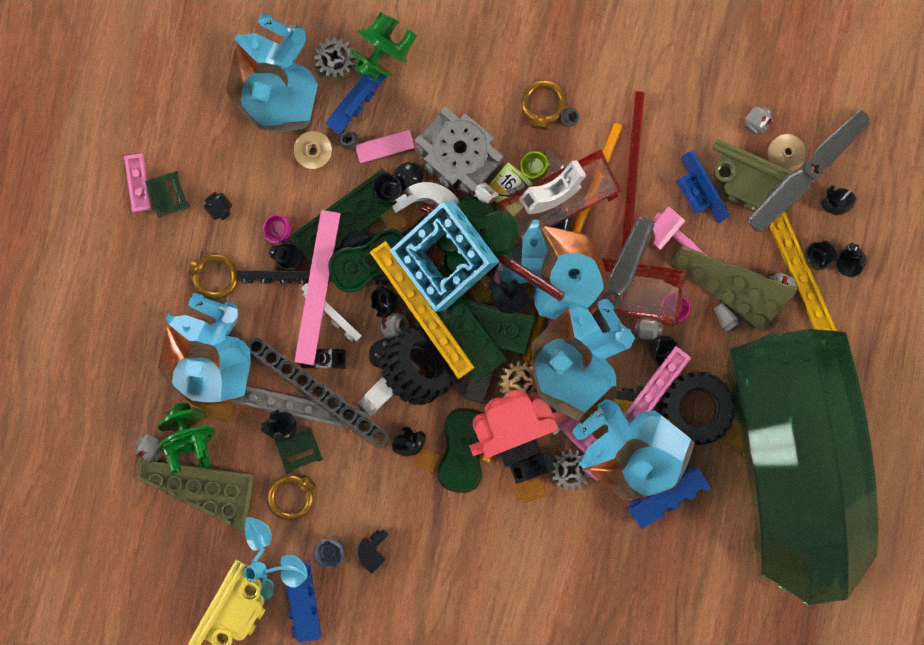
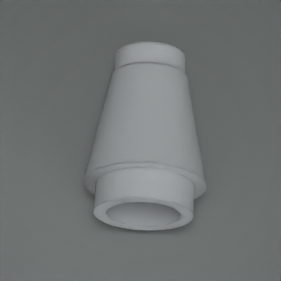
(726, 318)

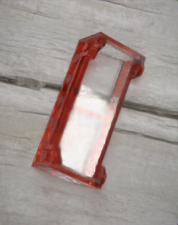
(595, 187)
(653, 293)

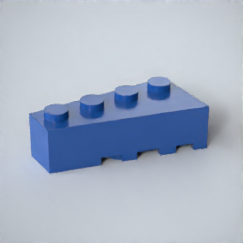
(651, 508)
(304, 609)

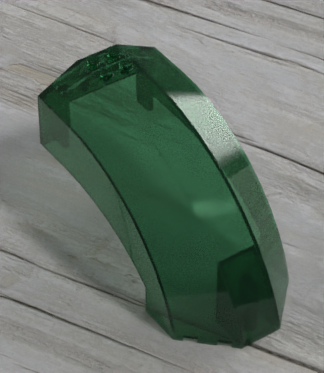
(807, 461)

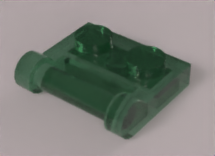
(161, 197)
(296, 444)

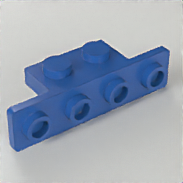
(353, 103)
(699, 189)

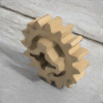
(517, 374)

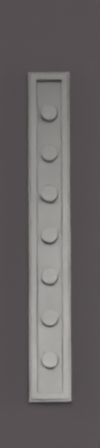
(294, 405)

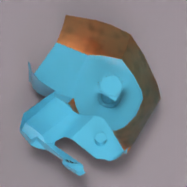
(268, 83)
(564, 261)
(578, 355)
(202, 358)
(637, 456)

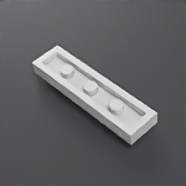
(337, 320)

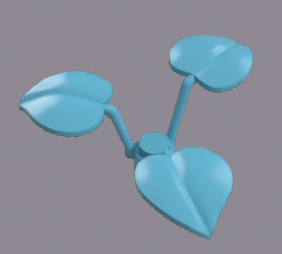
(292, 568)

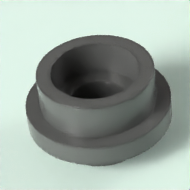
(573, 114)
(345, 137)

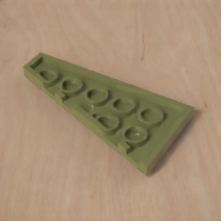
(741, 289)
(210, 490)

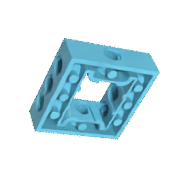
(411, 255)

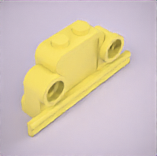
(231, 610)

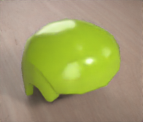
(534, 165)

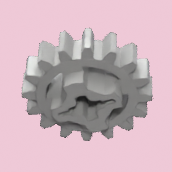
(341, 61)
(562, 480)

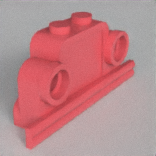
(513, 422)

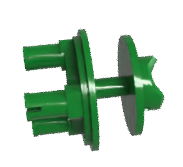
(380, 36)
(187, 439)

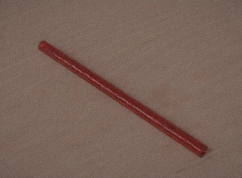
(633, 165)
(517, 268)

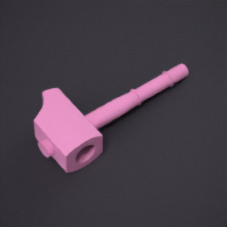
(667, 226)

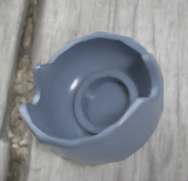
(329, 553)

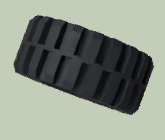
(402, 375)
(716, 389)

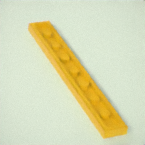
(801, 273)
(422, 311)

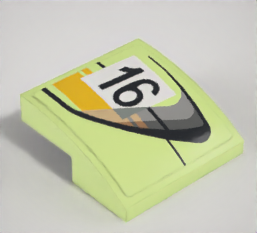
(508, 182)

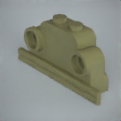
(746, 176)

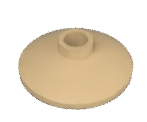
(312, 140)
(777, 153)

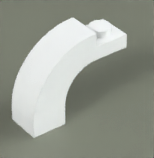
(425, 192)
(550, 195)
(378, 395)

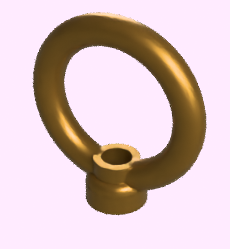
(540, 121)
(196, 268)
(305, 484)

